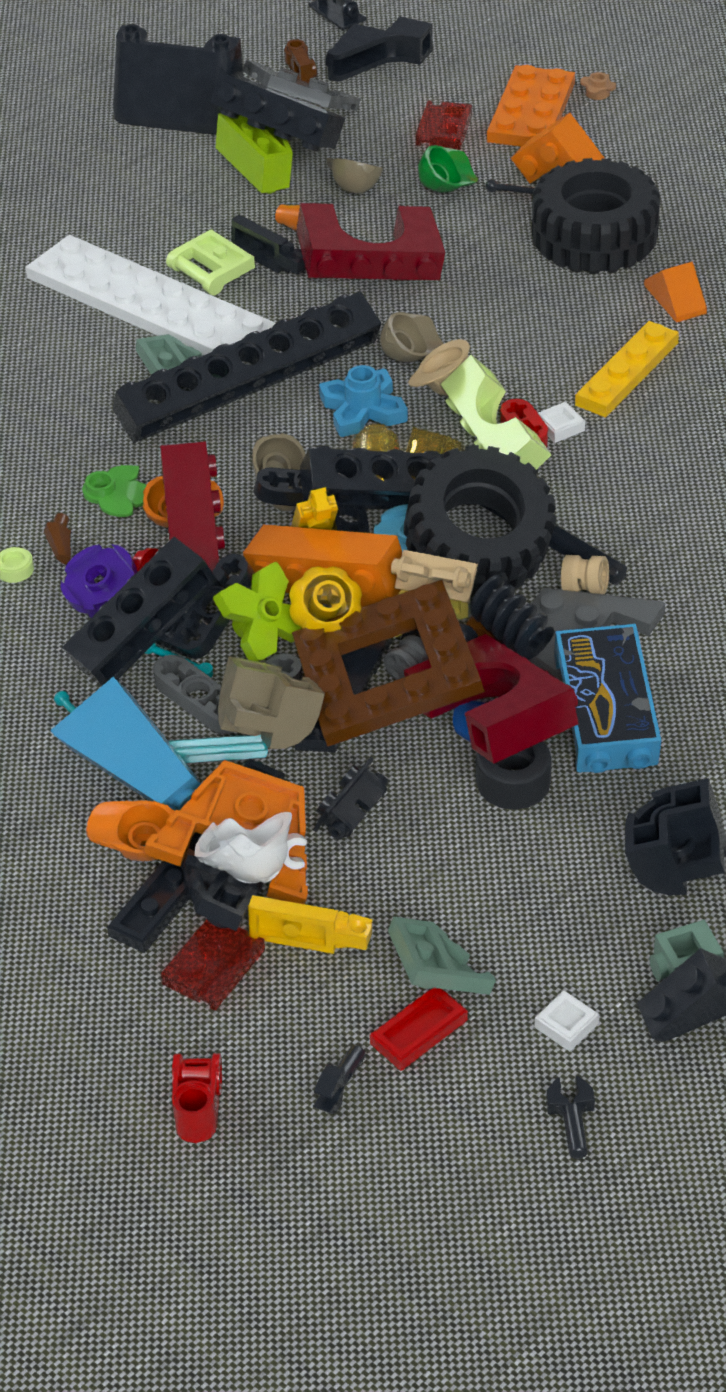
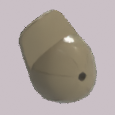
(354, 175)
(409, 337)
(278, 452)

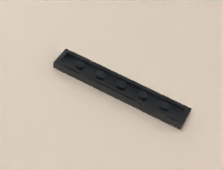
(160, 896)

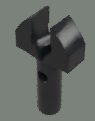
(334, 1079)
(572, 1113)

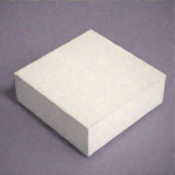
(562, 422)
(566, 1020)

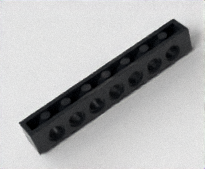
(238, 380)

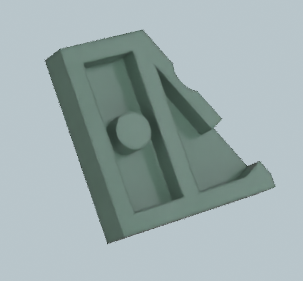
(164, 352)
(434, 959)

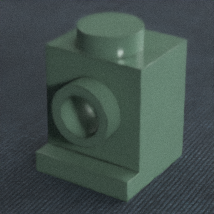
(679, 944)

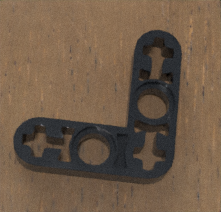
(281, 495)
(188, 624)

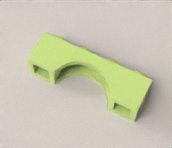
(476, 396)

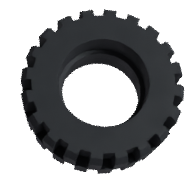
(595, 215)
(490, 481)

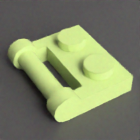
(217, 254)

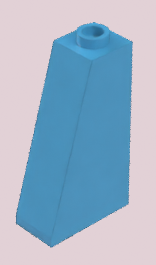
(128, 746)

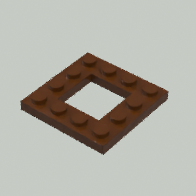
(448, 681)

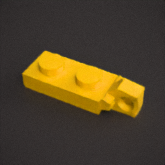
(317, 512)
(307, 925)

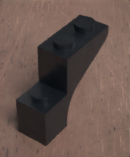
(370, 47)
(687, 997)

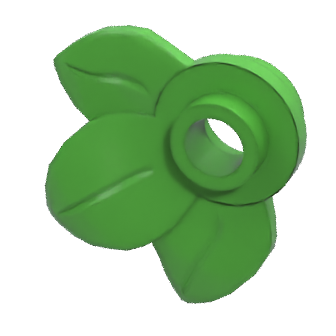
(115, 490)

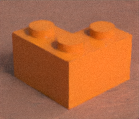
(553, 147)

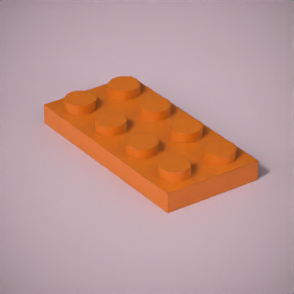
(530, 104)

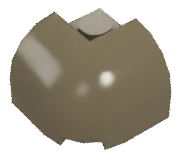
(269, 703)

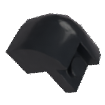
(676, 838)

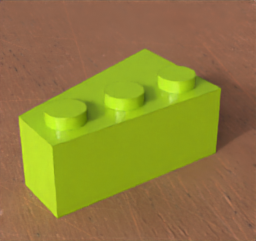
(255, 153)

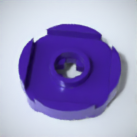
(79, 584)

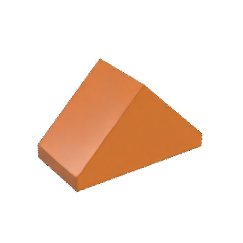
(678, 291)

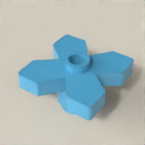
(362, 397)

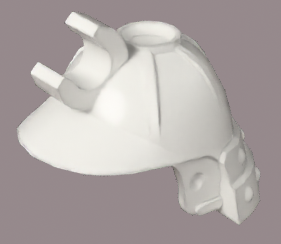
(250, 854)

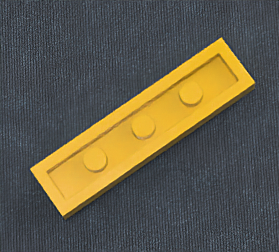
(626, 369)

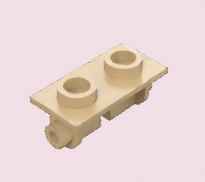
(420, 569)

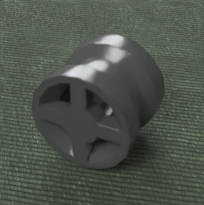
(410, 653)

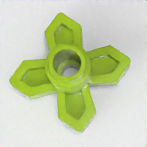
(259, 613)

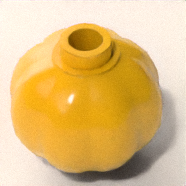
(323, 586)

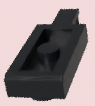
(266, 246)

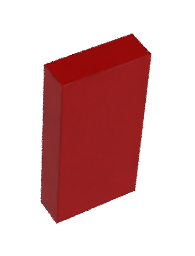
(418, 1027)

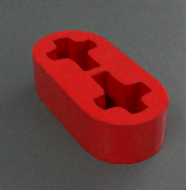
(525, 413)

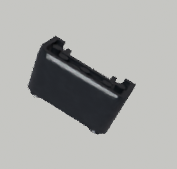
(170, 82)

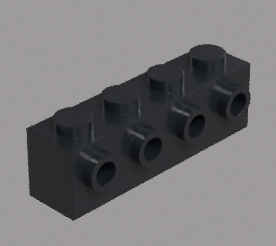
(277, 110)

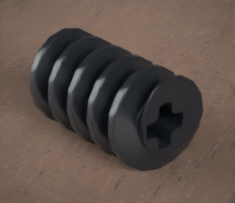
(510, 618)

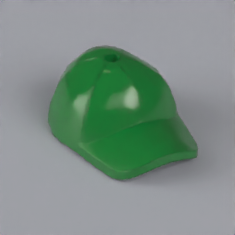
(445, 169)

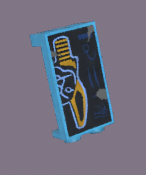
(613, 695)

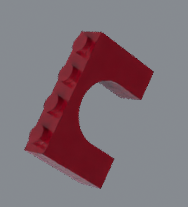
(333, 253)
(528, 703)

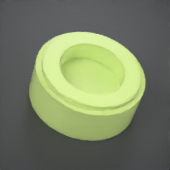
(15, 564)

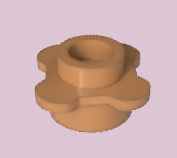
(598, 85)

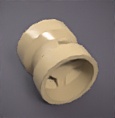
(584, 574)

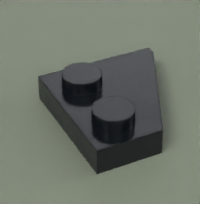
(217, 893)

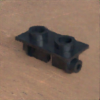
(339, 12)
(359, 787)

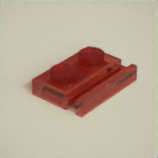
(444, 124)
(212, 963)

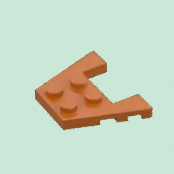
(249, 800)

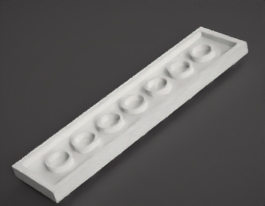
(142, 296)

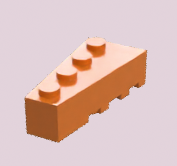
(362, 555)

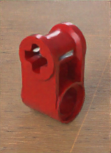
(196, 1096)

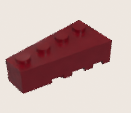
(191, 500)

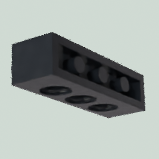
(360, 466)
(140, 612)

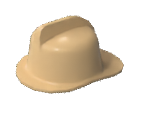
(440, 365)

